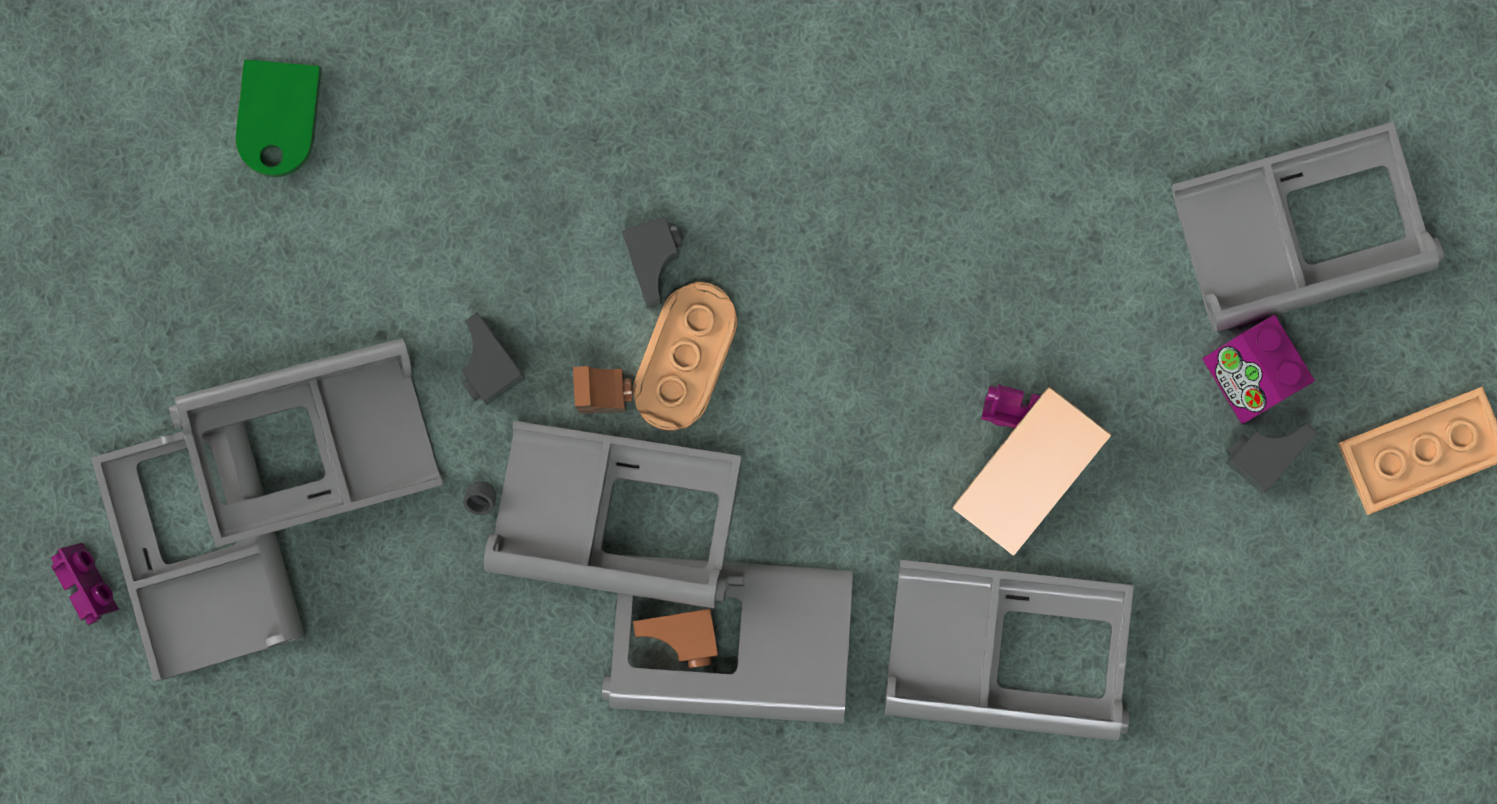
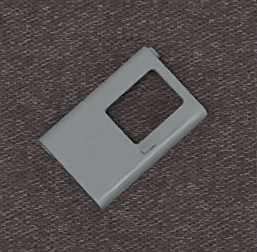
(1248, 242)
(363, 428)
(560, 504)
(211, 603)
(951, 645)
(787, 655)

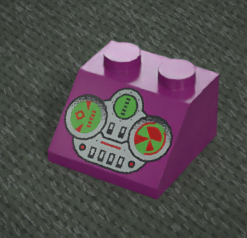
(1258, 369)

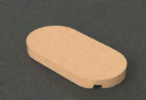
(685, 356)

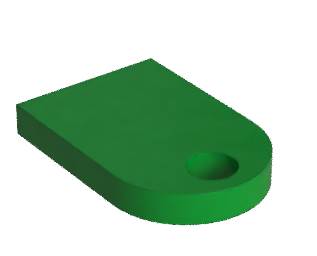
(277, 111)

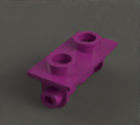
(1005, 407)
(77, 567)

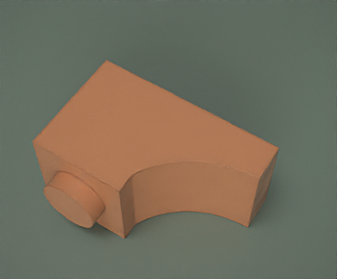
(601, 390)
(687, 633)

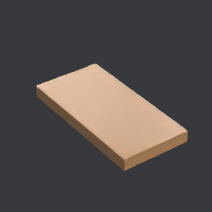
(1422, 450)
(1031, 470)

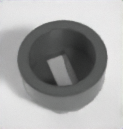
(480, 498)

